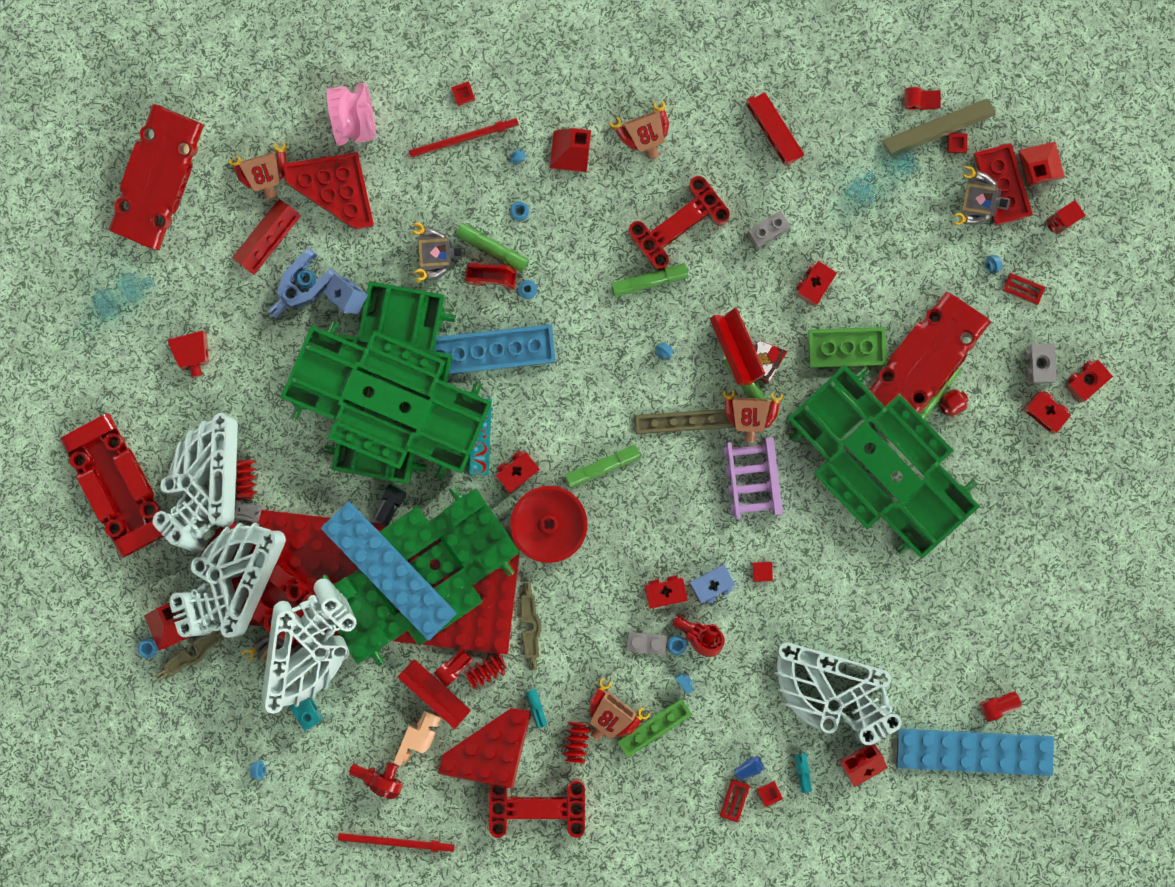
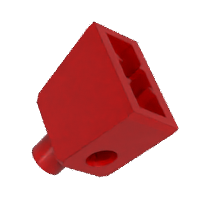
(191, 352)

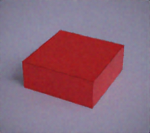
(463, 93)
(957, 143)
(762, 571)
(769, 793)

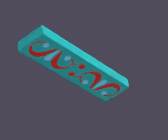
(481, 450)

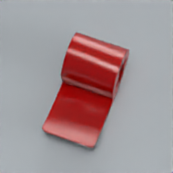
(921, 100)

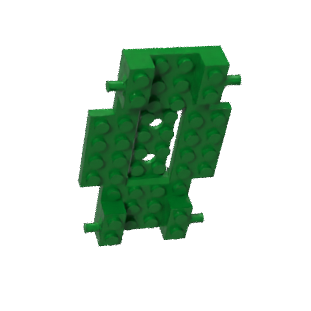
(416, 321)
(329, 374)
(925, 507)
(470, 540)

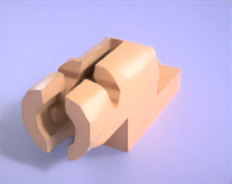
(418, 737)

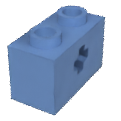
(345, 294)
(701, 584)

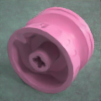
(351, 114)

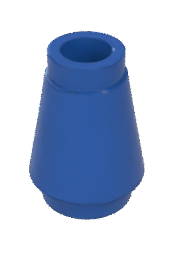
(749, 768)

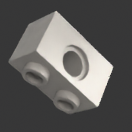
(768, 230)
(1046, 354)

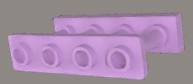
(770, 486)

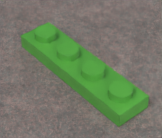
(654, 727)

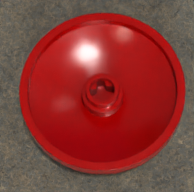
(548, 524)

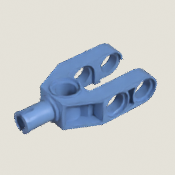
(290, 276)

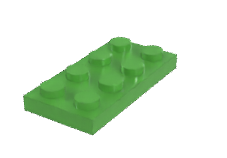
(847, 346)

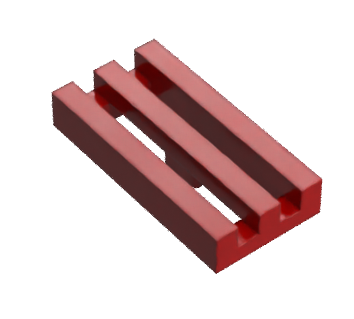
(1027, 298)
(739, 784)

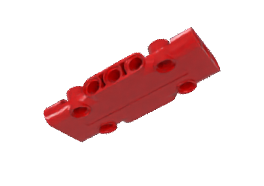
(156, 177)
(931, 353)
(113, 484)
(280, 587)

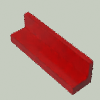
(774, 128)
(266, 236)
(737, 347)
(434, 693)

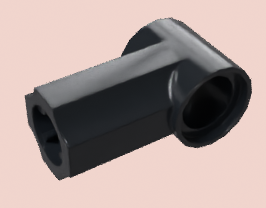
(390, 502)

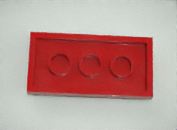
(1002, 166)

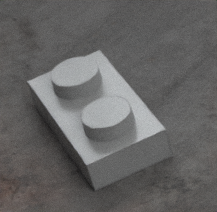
(646, 643)

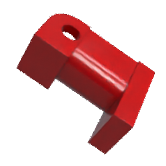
(481, 274)

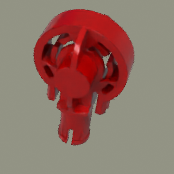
(701, 636)
(381, 784)

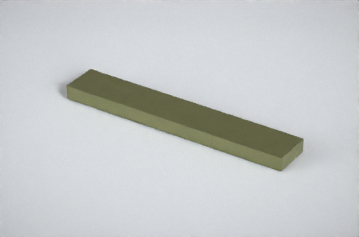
(939, 127)
(681, 421)

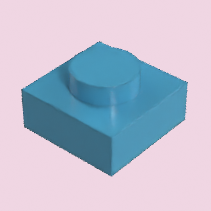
(685, 682)

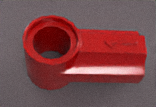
(450, 670)
(998, 706)

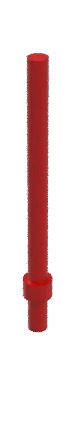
(498, 127)
(433, 846)

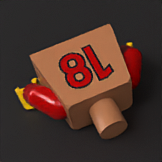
(644, 131)
(262, 171)
(751, 413)
(611, 715)

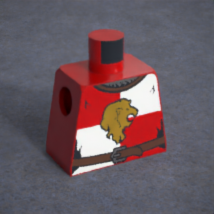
(770, 358)

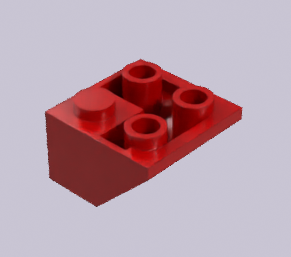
(570, 149)
(1041, 164)
(163, 626)

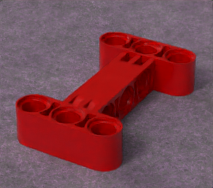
(679, 222)
(537, 809)

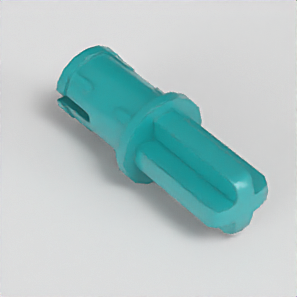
(536, 708)
(803, 773)

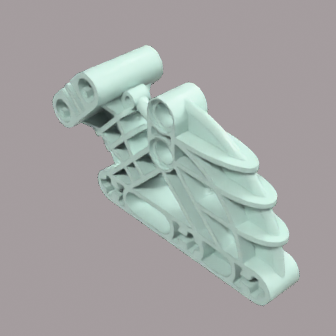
(203, 455)
(223, 603)
(326, 611)
(870, 716)

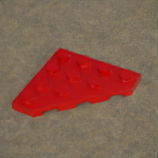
(334, 185)
(491, 752)

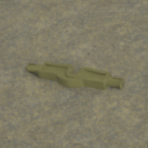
(530, 637)
(184, 658)

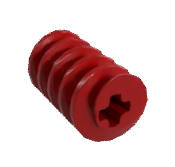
(244, 479)
(486, 671)
(576, 743)

